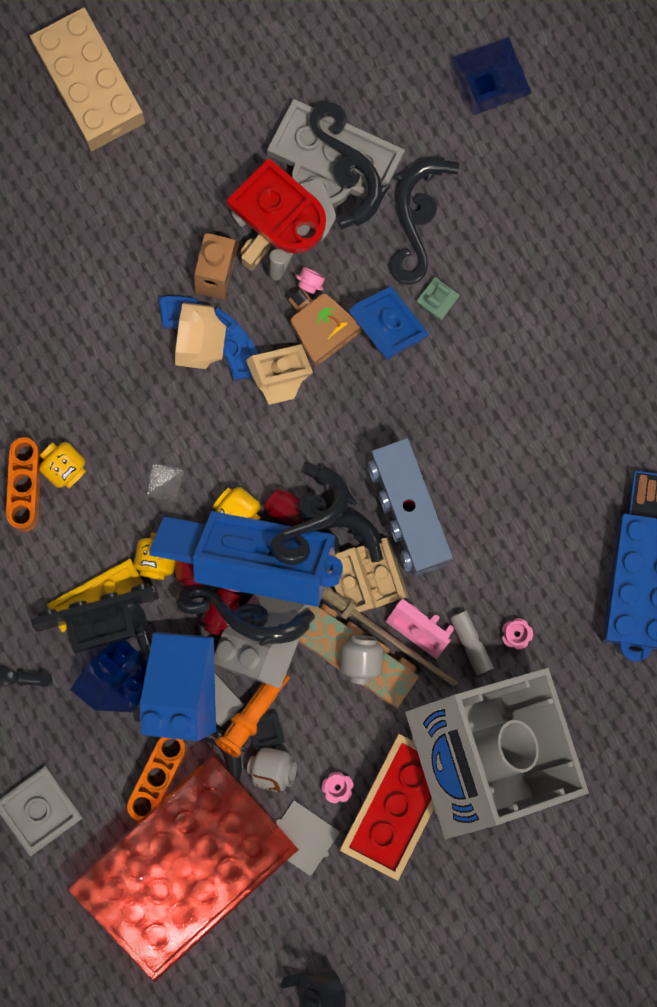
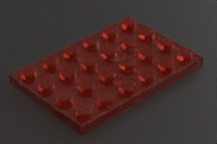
(182, 868)

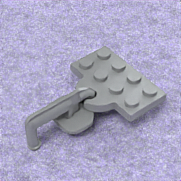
(314, 166)

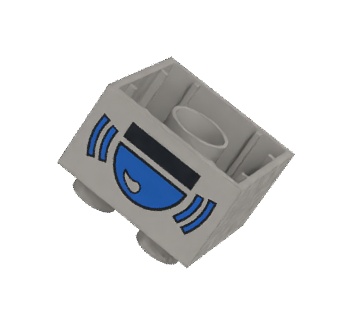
(496, 753)

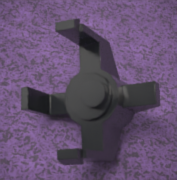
(320, 989)

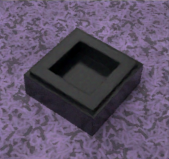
(268, 732)

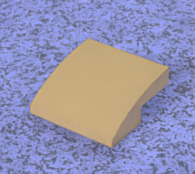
(369, 582)

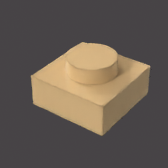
(254, 251)

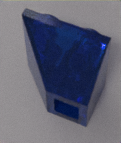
(491, 76)
(113, 679)

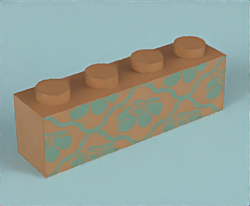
(326, 640)

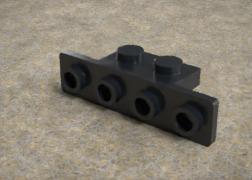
(100, 621)

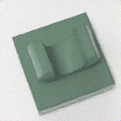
(437, 299)

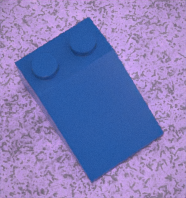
(179, 688)

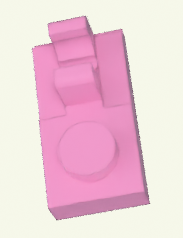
(419, 629)

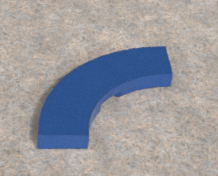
(237, 344)

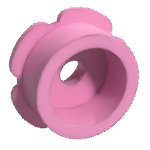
(310, 280)
(511, 640)
(328, 787)

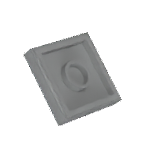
(38, 811)

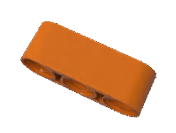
(16, 471)
(157, 760)

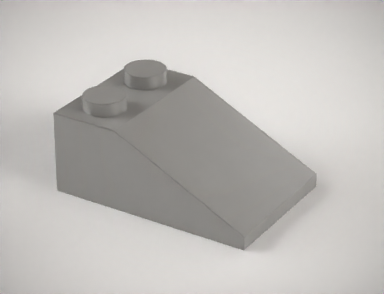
(257, 662)

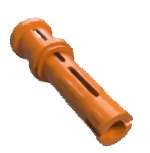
(246, 722)

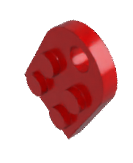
(277, 207)

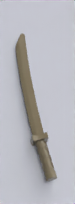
(349, 609)

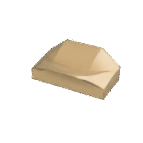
(199, 336)
(280, 372)

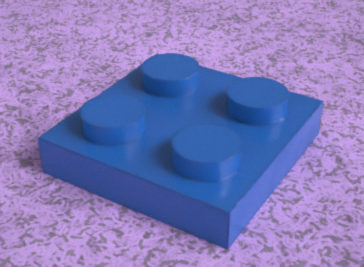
(388, 322)

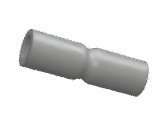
(470, 639)

